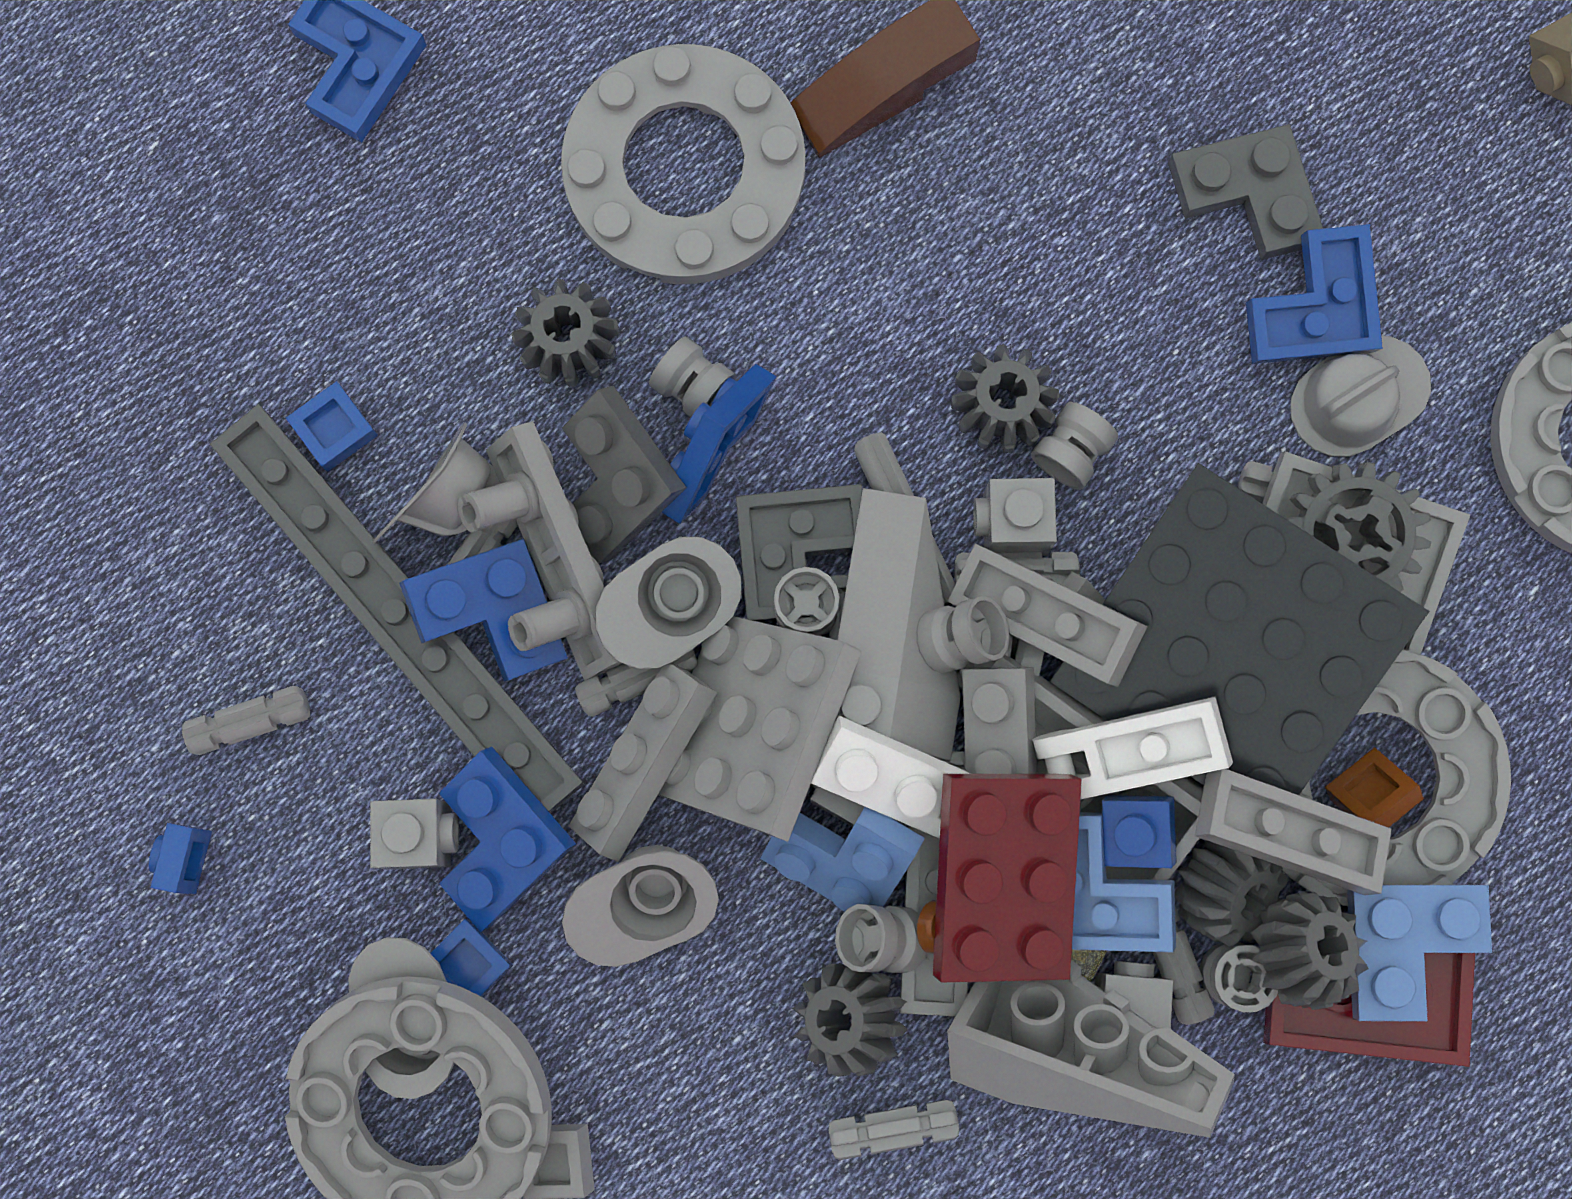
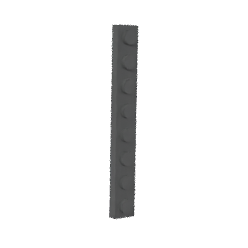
(370, 587)

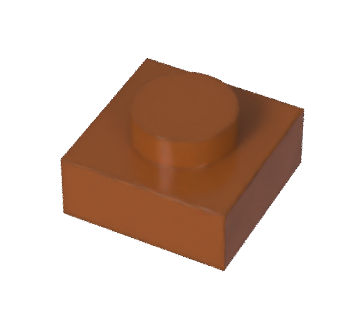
(1375, 790)

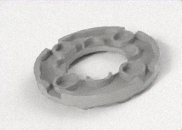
(699, 245)
(1527, 437)
(1470, 773)
(417, 1016)

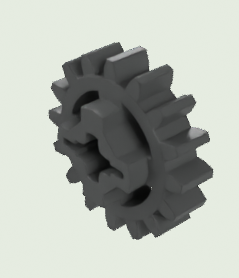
(1371, 509)

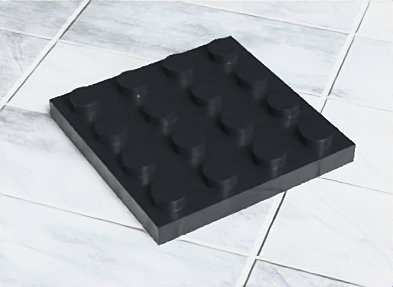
(1258, 621)

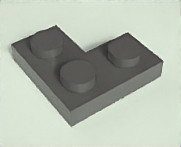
(1254, 171)
(631, 474)
(784, 529)

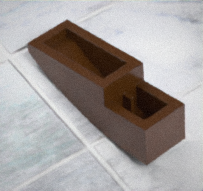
(886, 74)

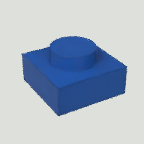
(331, 426)
(1139, 831)
(179, 858)
(471, 959)

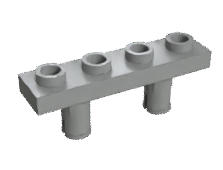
(551, 532)

